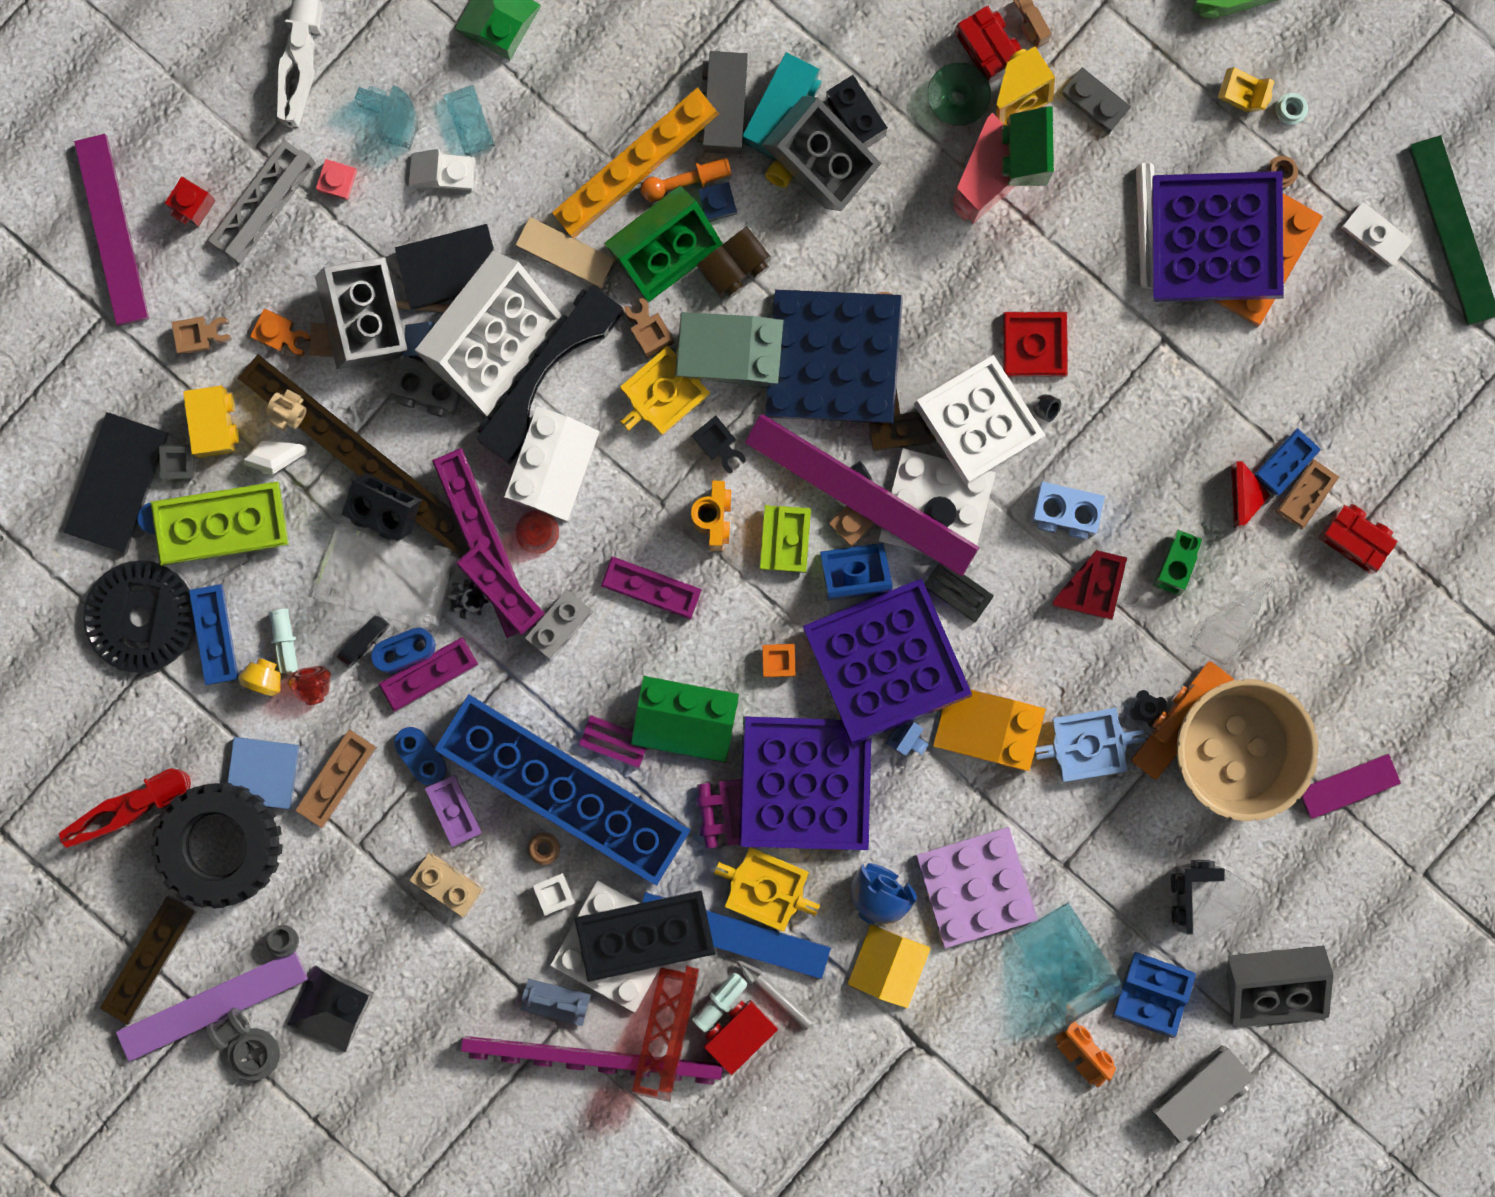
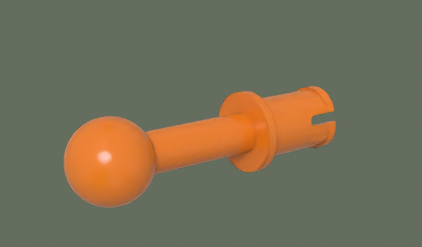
(654, 188)

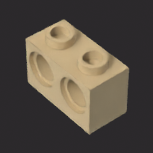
(447, 884)

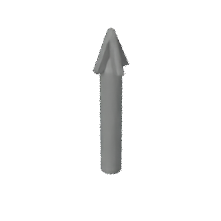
(754, 976)

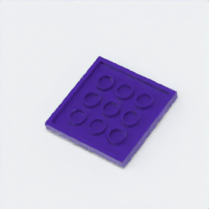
(1218, 236)
(887, 661)
(803, 785)

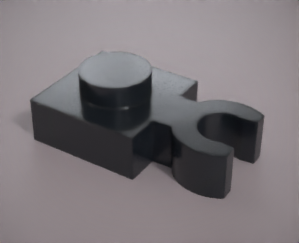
(716, 441)

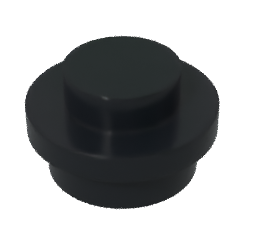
(941, 510)

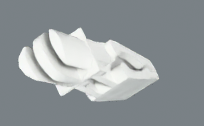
(298, 54)

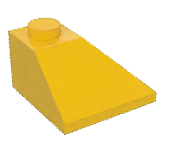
(1025, 84)

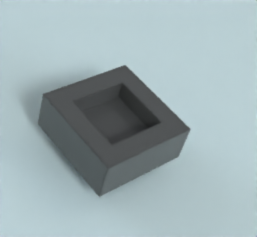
(176, 461)

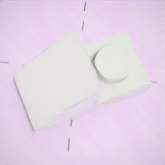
(441, 171)

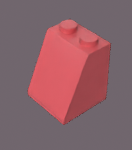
(982, 179)

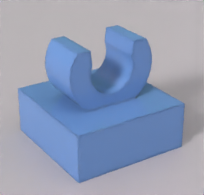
(907, 738)

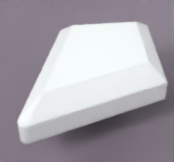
(273, 456)

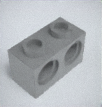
(559, 624)

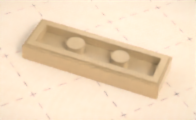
(565, 252)

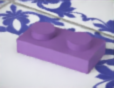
(453, 810)

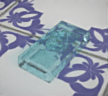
(469, 120)

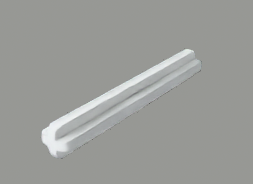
(1144, 182)

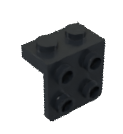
(1181, 883)

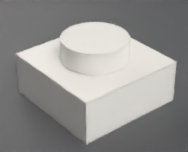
(554, 894)

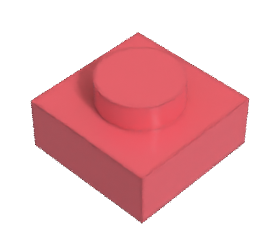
(336, 179)

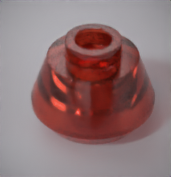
(529, 539)
(310, 684)

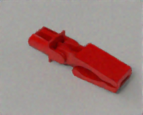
(129, 807)

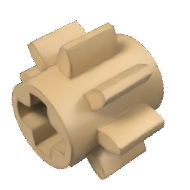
(286, 410)

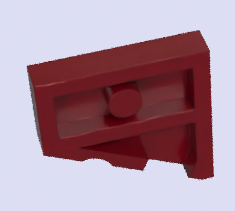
(1094, 586)

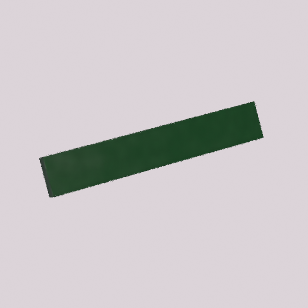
(1453, 230)

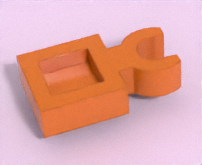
(276, 332)

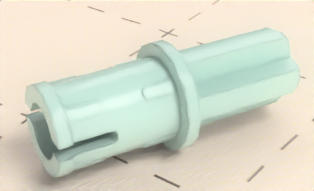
(283, 641)
(720, 1002)

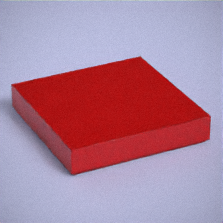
(1035, 344)

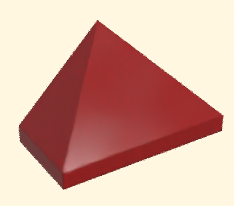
(1247, 494)

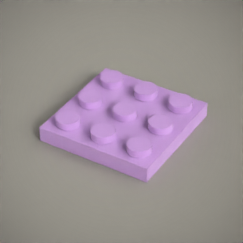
(976, 887)

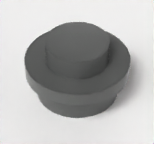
(282, 941)

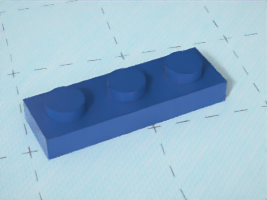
(214, 634)

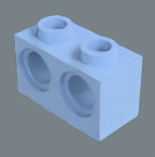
(1068, 501)

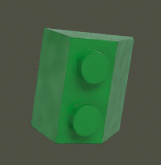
(1029, 147)

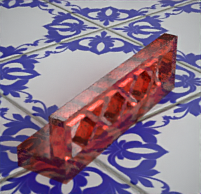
(677, 1029)

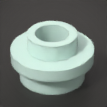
(1295, 100)

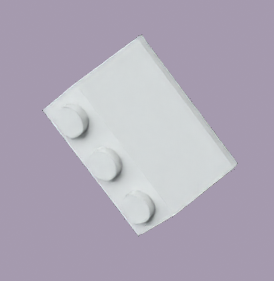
(551, 464)

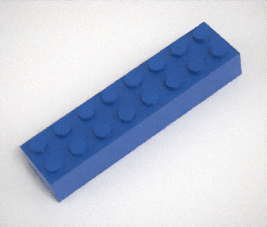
(562, 789)

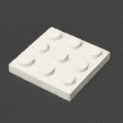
(979, 419)
(926, 477)
(625, 988)

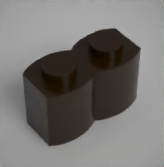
(734, 263)

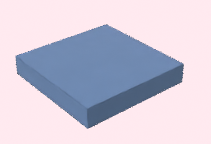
(265, 769)

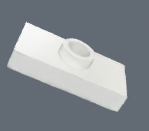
(1376, 234)

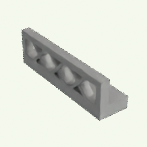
(268, 206)

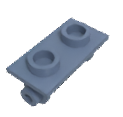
(555, 1002)

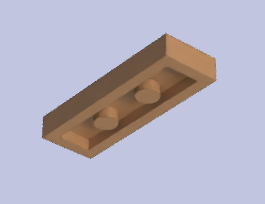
(336, 778)

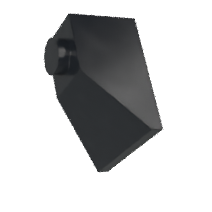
(330, 1008)

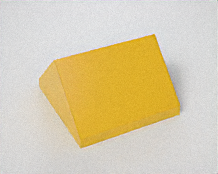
(888, 966)

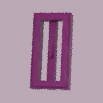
(589, 732)

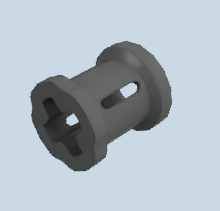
(228, 1028)

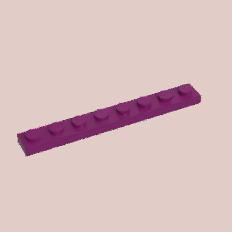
(577, 1058)

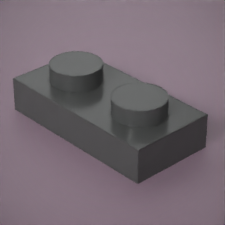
(1095, 100)

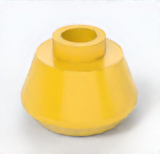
(261, 677)

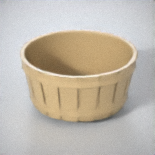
(1247, 749)

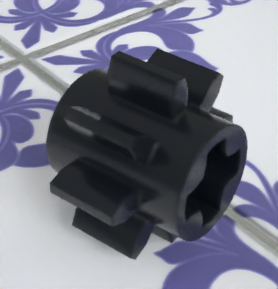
(458, 598)

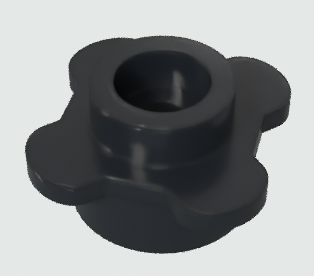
(1144, 700)

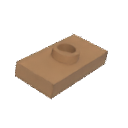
(1307, 494)

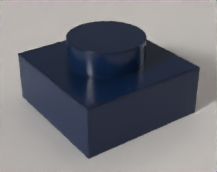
(717, 201)

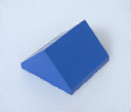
(856, 571)

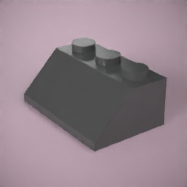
(1279, 986)

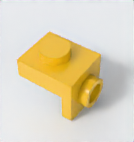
(1245, 90)

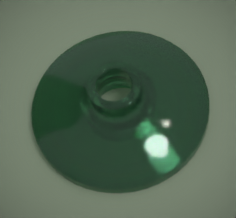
(962, 79)

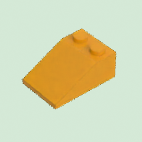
(991, 730)

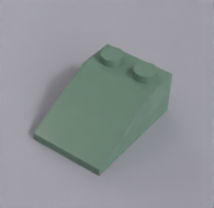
(729, 349)

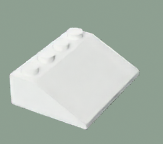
(489, 332)

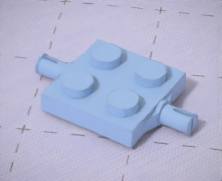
(1089, 744)

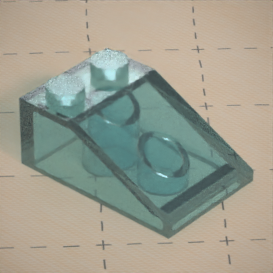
(1068, 964)

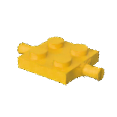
(661, 396)
(766, 889)

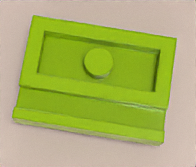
(785, 538)

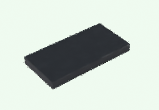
(116, 482)
(644, 935)

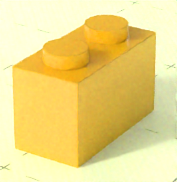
(210, 421)

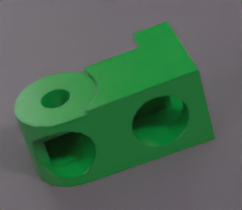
(1178, 563)

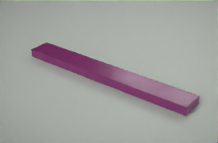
(862, 495)

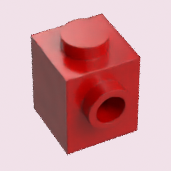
(189, 202)

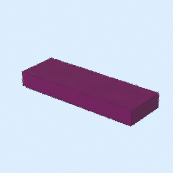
(651, 587)
(500, 588)
(428, 675)
(1350, 786)

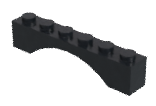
(588, 322)

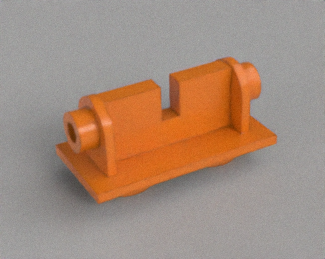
(1096, 1063)

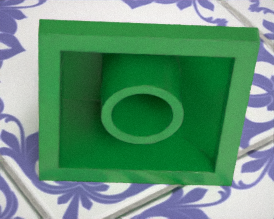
(498, 23)

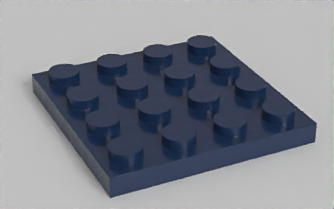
(836, 356)

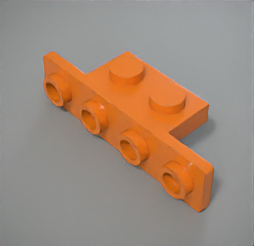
(1162, 743)

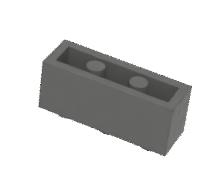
(726, 92)

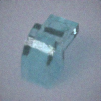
(399, 115)

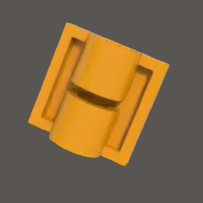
(718, 502)

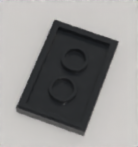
(442, 265)

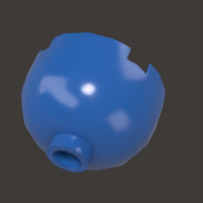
(879, 896)

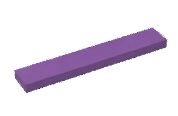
(211, 1006)

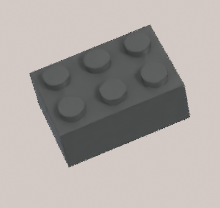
(821, 153)
(360, 313)

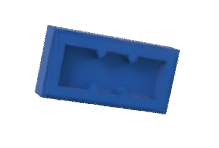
(1287, 462)

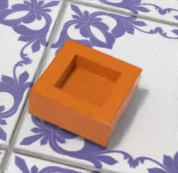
(779, 660)

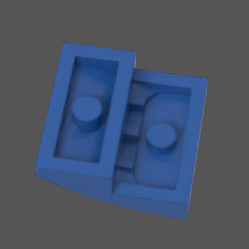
(1154, 995)

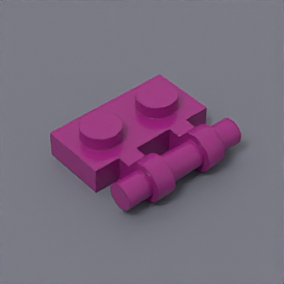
(730, 802)

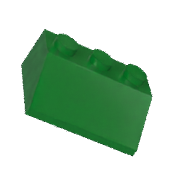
(664, 243)
(684, 719)

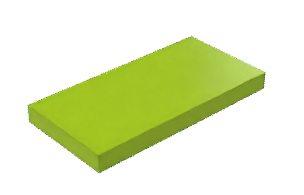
(219, 523)

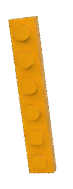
(635, 163)

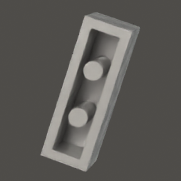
(1203, 1094)

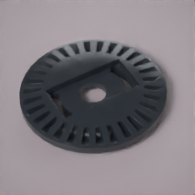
(110, 609)

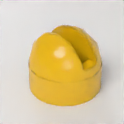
(778, 175)

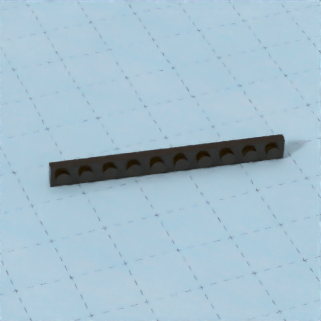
(357, 452)

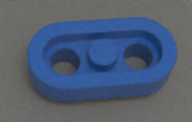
(404, 649)
(420, 755)

